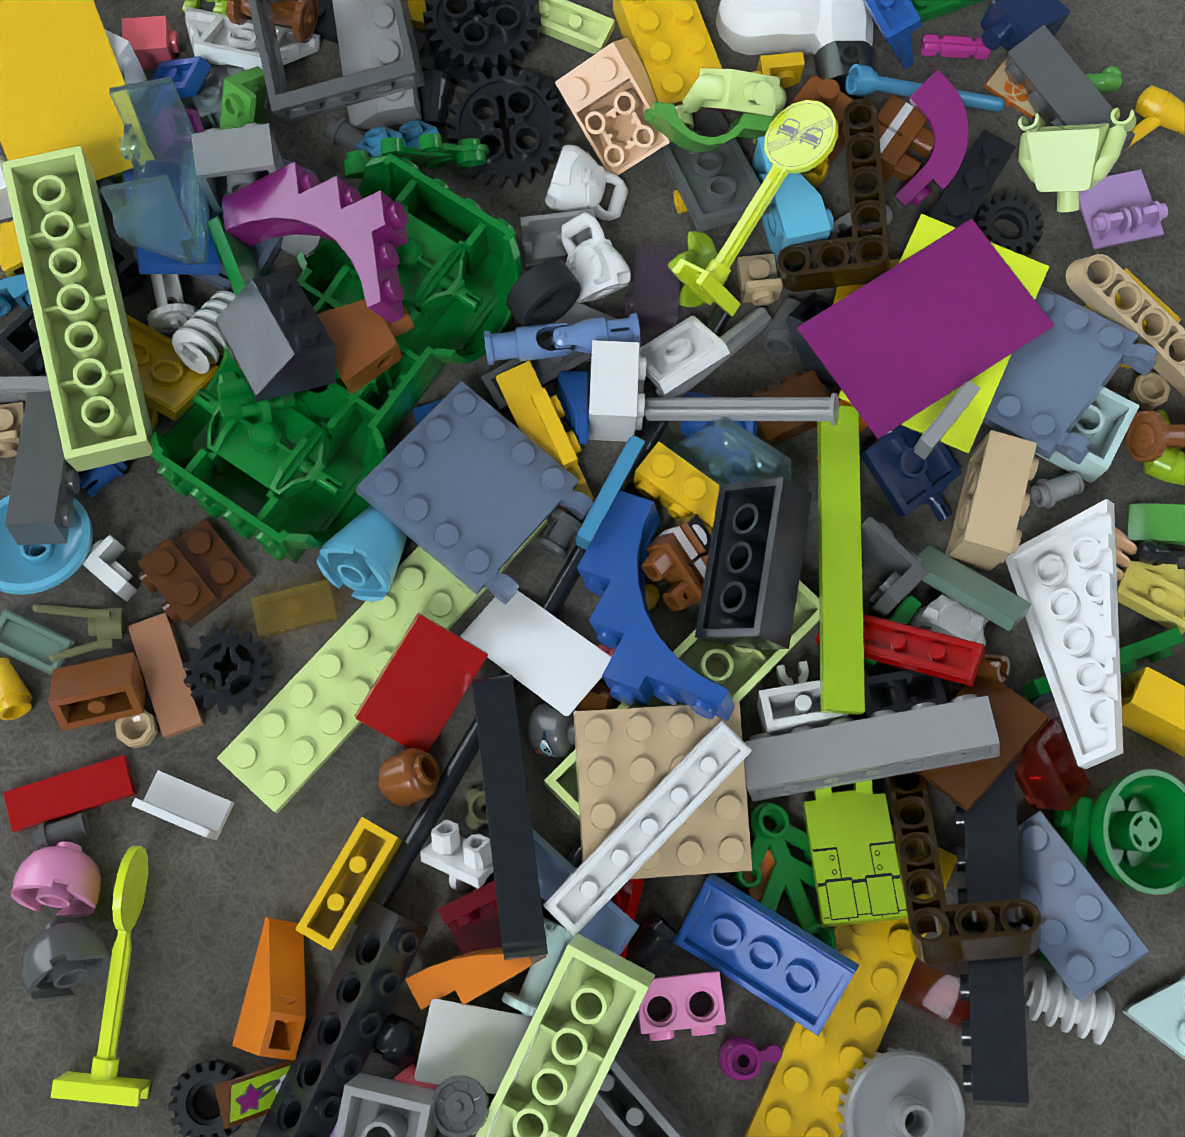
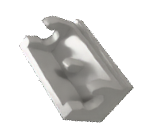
(543, 236)

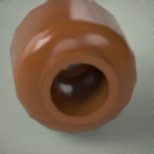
(409, 777)

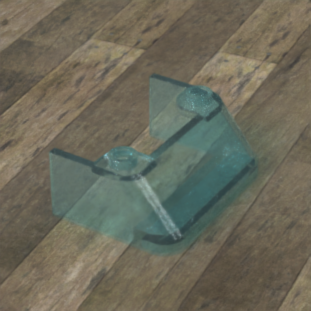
(165, 202)

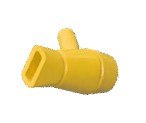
(1158, 109)

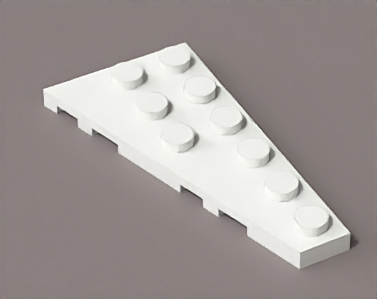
(1075, 626)

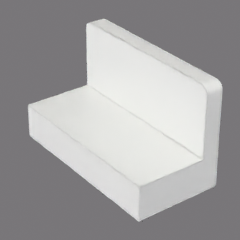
(185, 805)

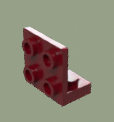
(474, 919)

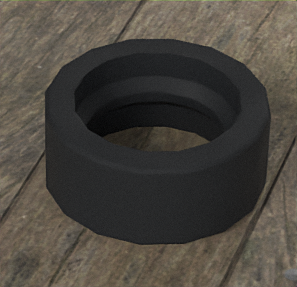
(543, 293)

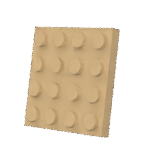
(623, 760)

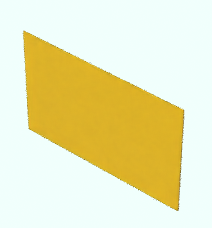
(59, 83)

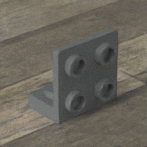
(892, 564)

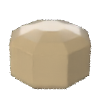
(1149, 391)
(137, 729)

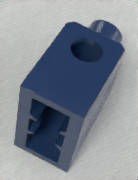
(1014, 20)

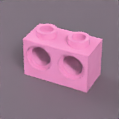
(678, 991)

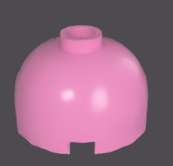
(59, 879)

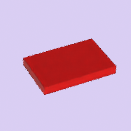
(421, 684)

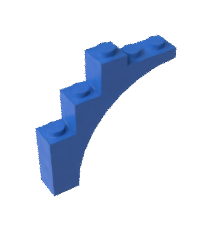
(623, 622)

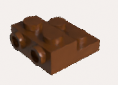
(193, 573)

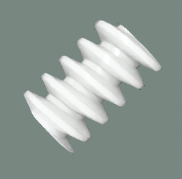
(199, 338)
(1051, 995)

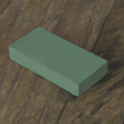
(32, 642)

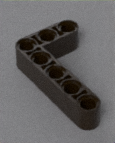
(863, 208)
(934, 914)

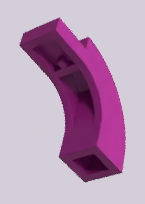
(946, 114)

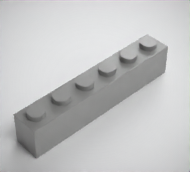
(871, 747)

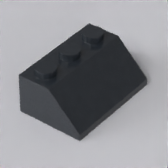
(277, 337)

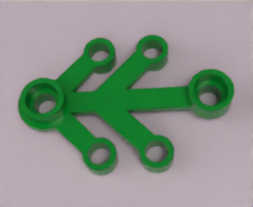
(431, 154)
(786, 871)

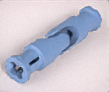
(566, 338)

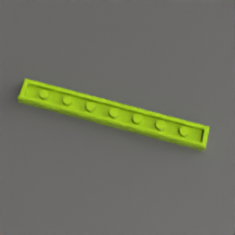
(840, 566)

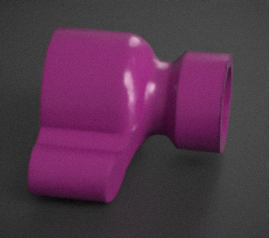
(742, 1059)

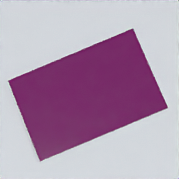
(924, 328)

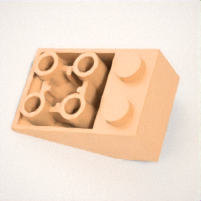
(610, 103)

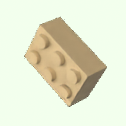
(992, 501)

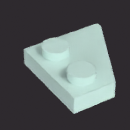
(1163, 1015)

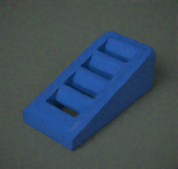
(574, 399)

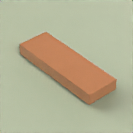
(164, 675)

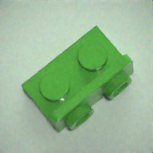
(243, 99)

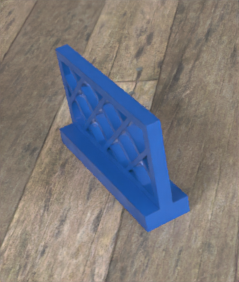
(896, 22)

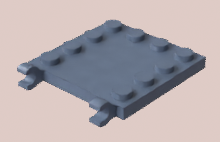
(1060, 376)
(471, 490)

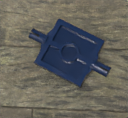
(906, 476)

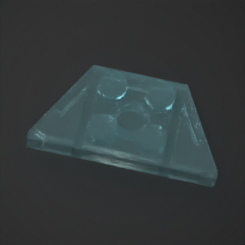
(731, 454)

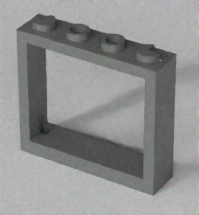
(336, 92)

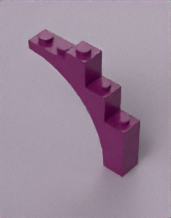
(365, 228)

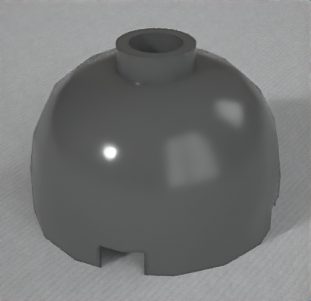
(62, 958)

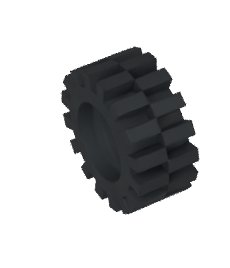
(1017, 213)
(184, 1099)

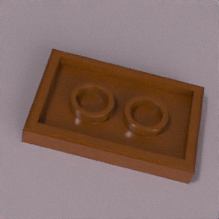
(1016, 726)

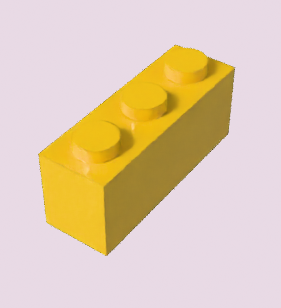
(348, 885)

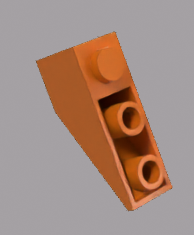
(275, 994)

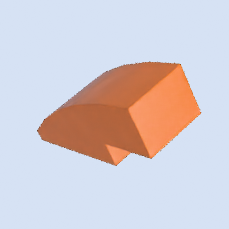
(467, 974)

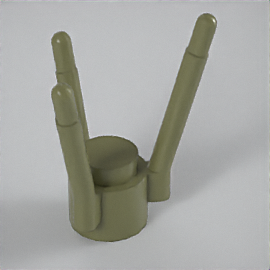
(102, 622)

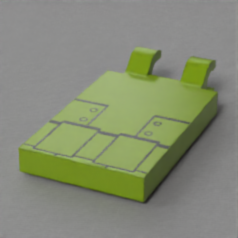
(854, 857)

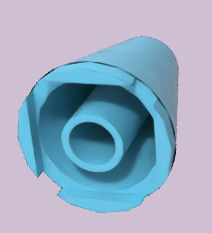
(364, 555)

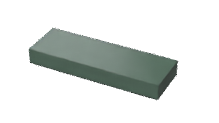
(973, 589)

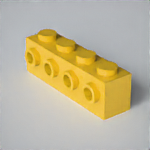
(677, 485)

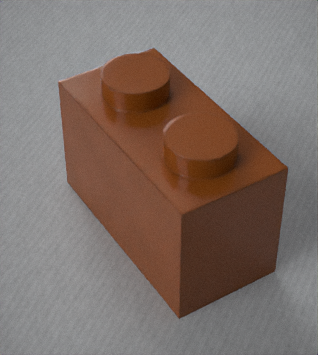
(97, 691)

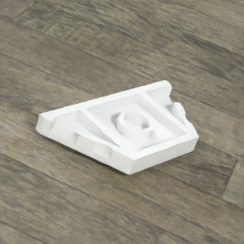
(233, 44)

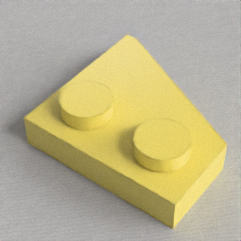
(1155, 592)

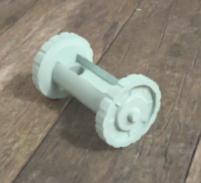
(542, 971)

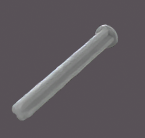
(743, 409)

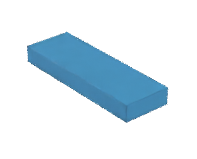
(609, 491)

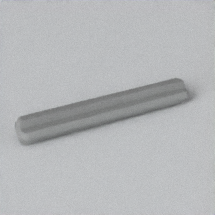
(735, 339)

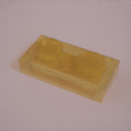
(294, 609)

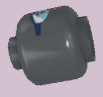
(550, 732)

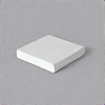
(681, 353)

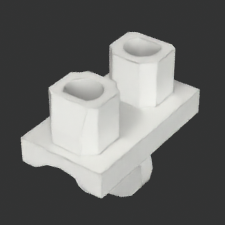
(464, 859)

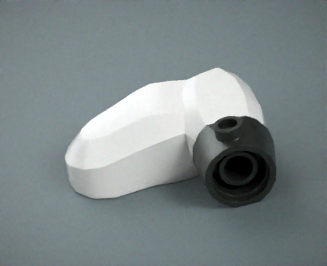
(832, 30)

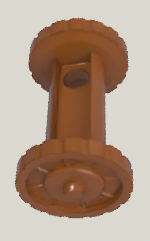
(299, 15)
(1150, 436)

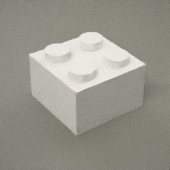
(616, 390)

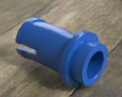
(99, 477)

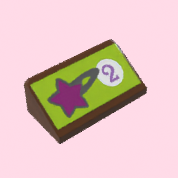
(250, 1094)

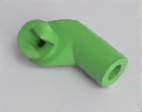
(1108, 80)

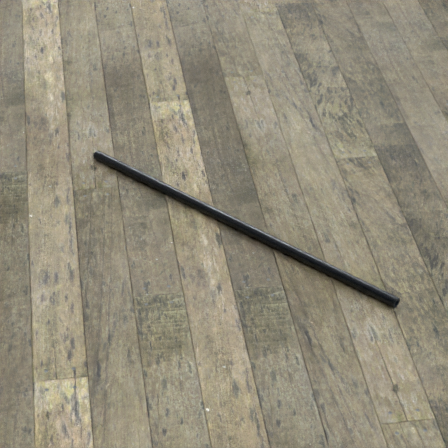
(469, 744)

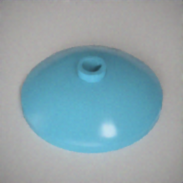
(27, 573)

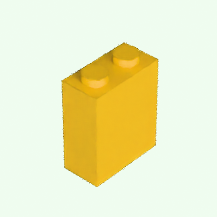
(1155, 708)

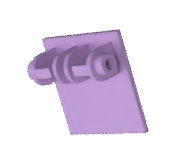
(1121, 210)

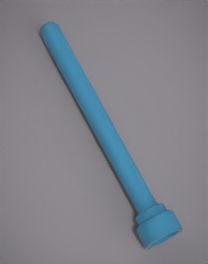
(865, 81)

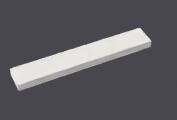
(646, 828)

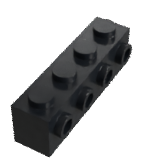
(21, 336)

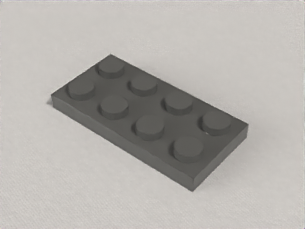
(715, 182)

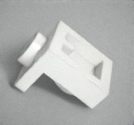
(103, 565)

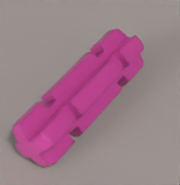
(953, 46)

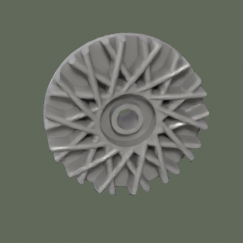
(902, 1097)

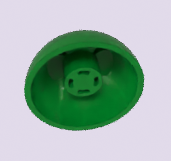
(1141, 831)

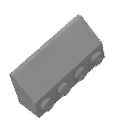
(368, 40)

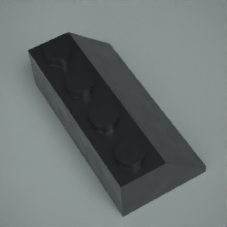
(754, 564)

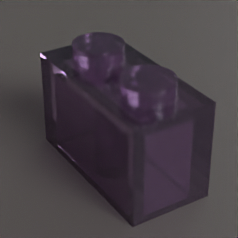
(654, 288)

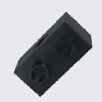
(901, 691)

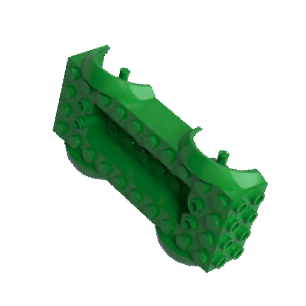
(300, 473)

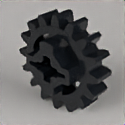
(245, 671)

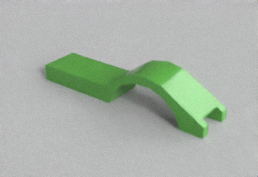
(666, 120)

